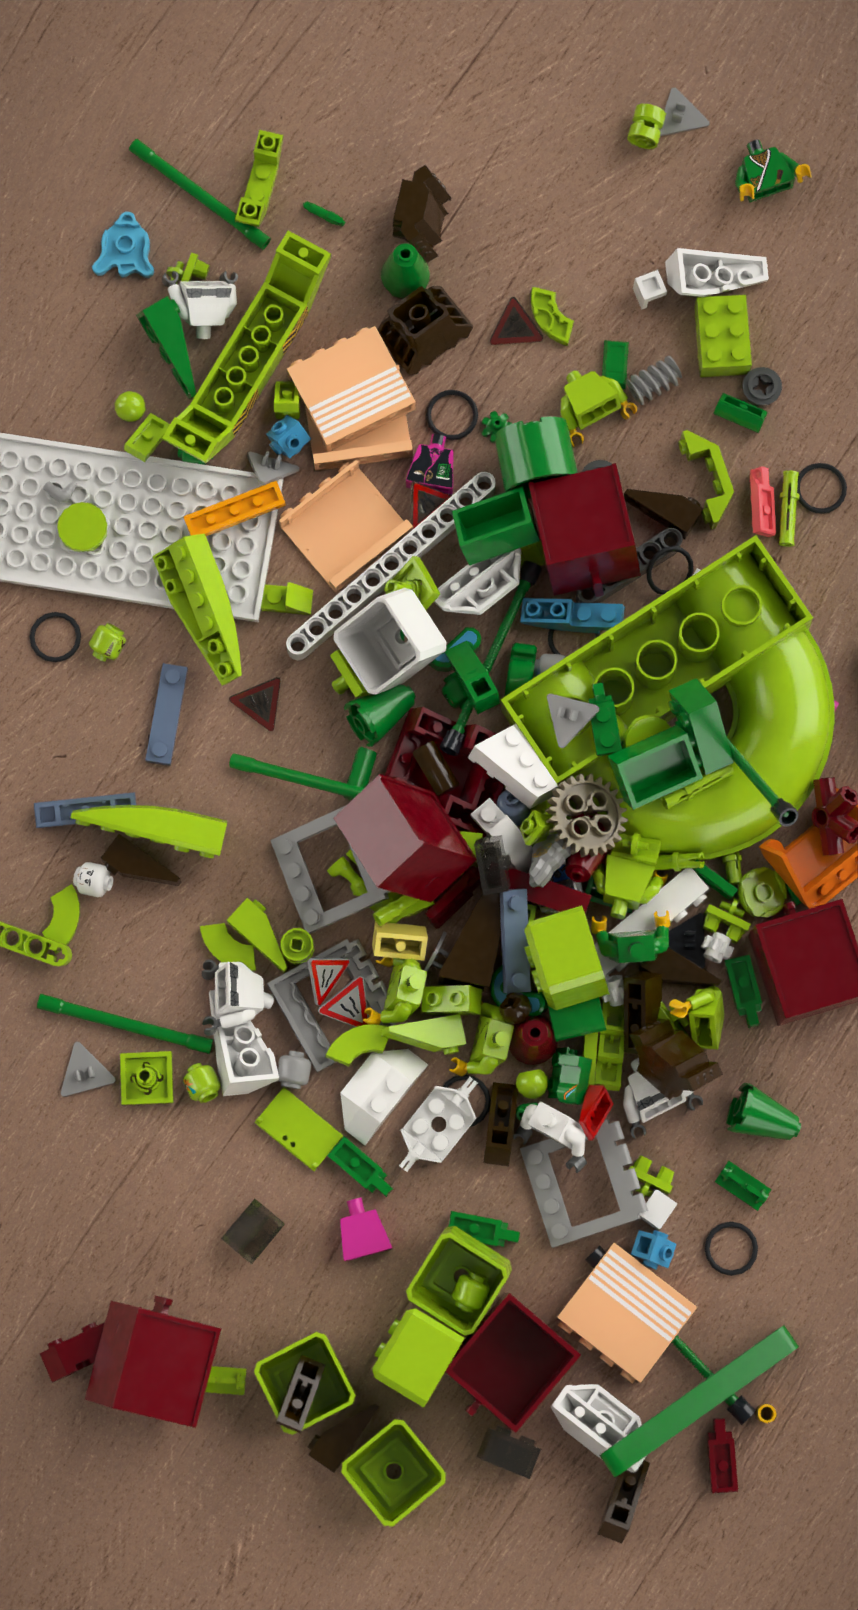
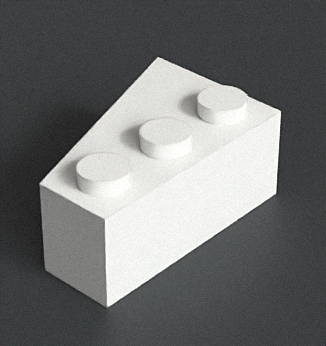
(515, 765)

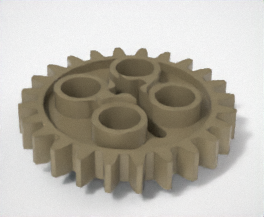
(581, 793)

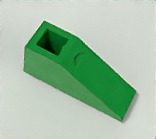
(473, 677)

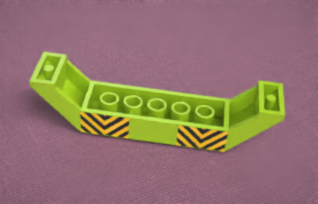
(252, 350)

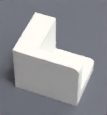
(649, 288)
(659, 1209)

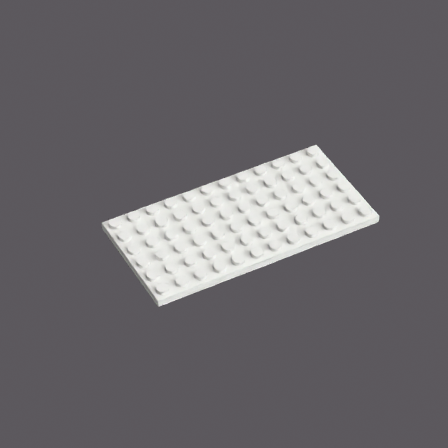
(143, 516)

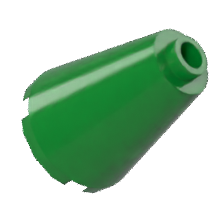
(404, 271)
(377, 714)
(761, 1115)

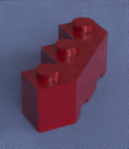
(74, 1354)

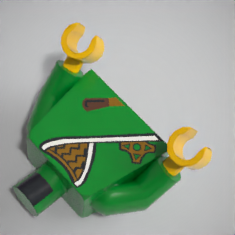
(767, 172)
(633, 945)

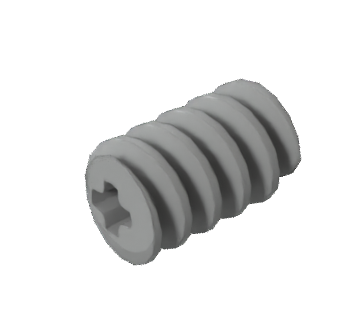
(654, 379)

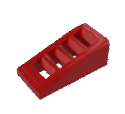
(594, 1110)

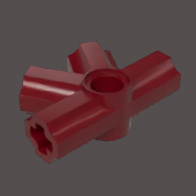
(831, 815)

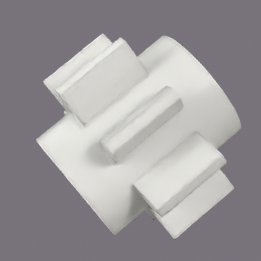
(717, 947)
(616, 990)

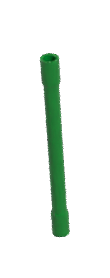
(149, 156)
(254, 766)
(60, 1006)

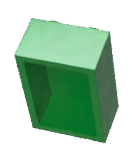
(495, 526)
(701, 719)
(655, 767)

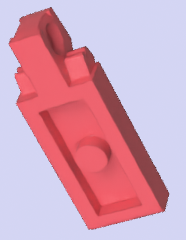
(762, 503)

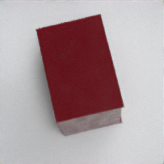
(585, 530)
(404, 838)
(807, 960)
(510, 1362)
(153, 1363)

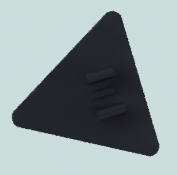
(688, 938)

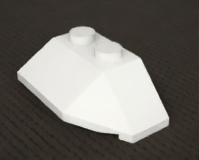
(480, 584)
(378, 1090)
(595, 1418)

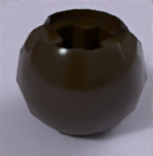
(515, 1008)

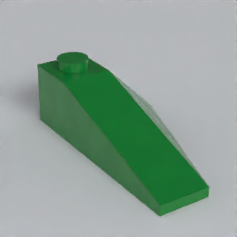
(165, 327)

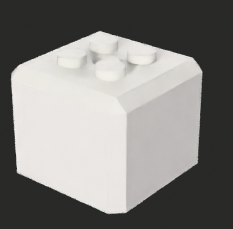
(374, 643)

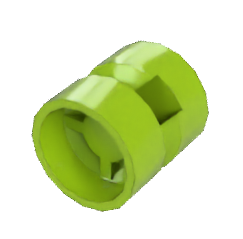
(646, 127)
(297, 946)

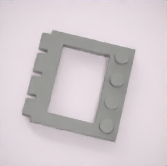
(300, 883)
(298, 1012)
(550, 1198)

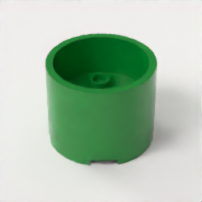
(534, 452)

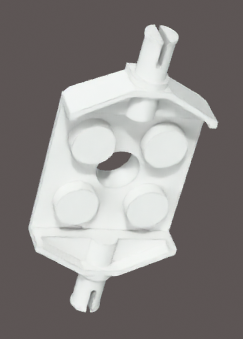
(418, 1133)

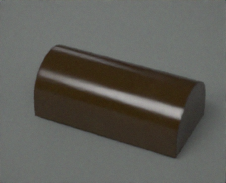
(435, 768)

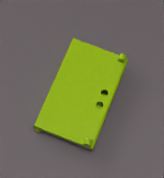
(303, 1130)

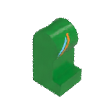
(573, 1079)

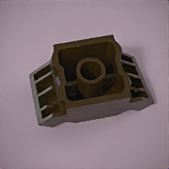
(421, 212)
(423, 327)
(672, 1059)

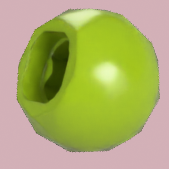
(130, 406)
(532, 1083)

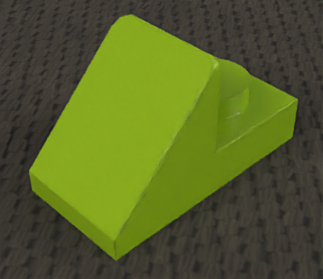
(286, 400)
(287, 599)

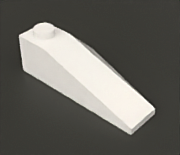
(711, 273)
(242, 1057)

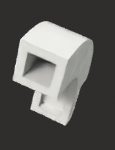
(496, 823)

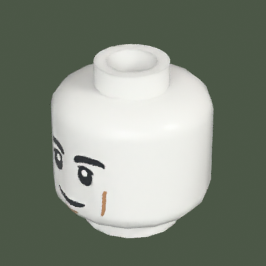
(93, 879)

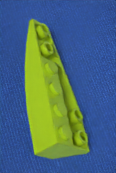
(201, 602)
(160, 825)

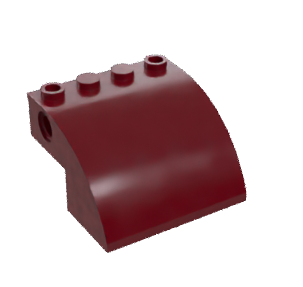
(475, 784)

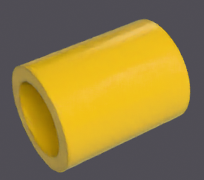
(758, 1413)

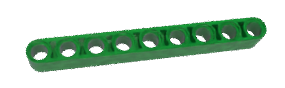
(698, 1401)

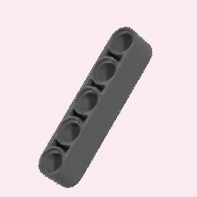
(654, 544)

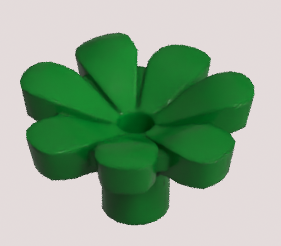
(491, 427)

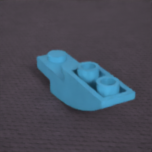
(571, 616)

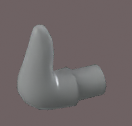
(58, 494)

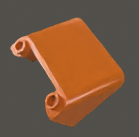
(809, 873)

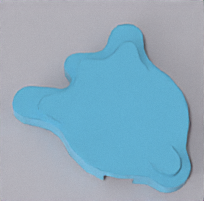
(125, 247)

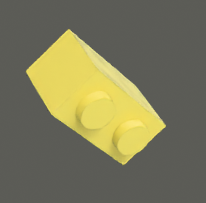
(400, 941)

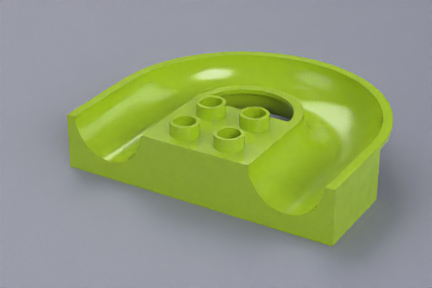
(726, 627)

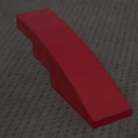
(551, 895)

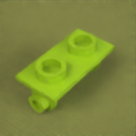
(226, 1380)

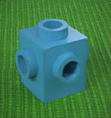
(287, 437)
(653, 1249)

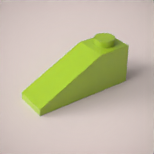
(254, 927)
(433, 1035)

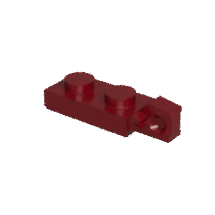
(454, 898)
(722, 1459)

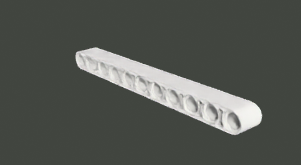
(379, 571)

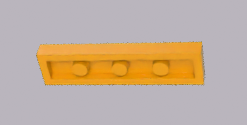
(235, 510)

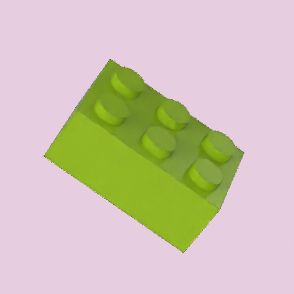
(722, 335)

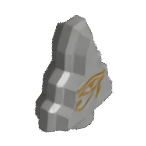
(546, 859)

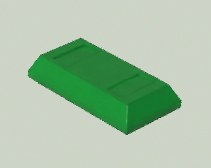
(615, 361)

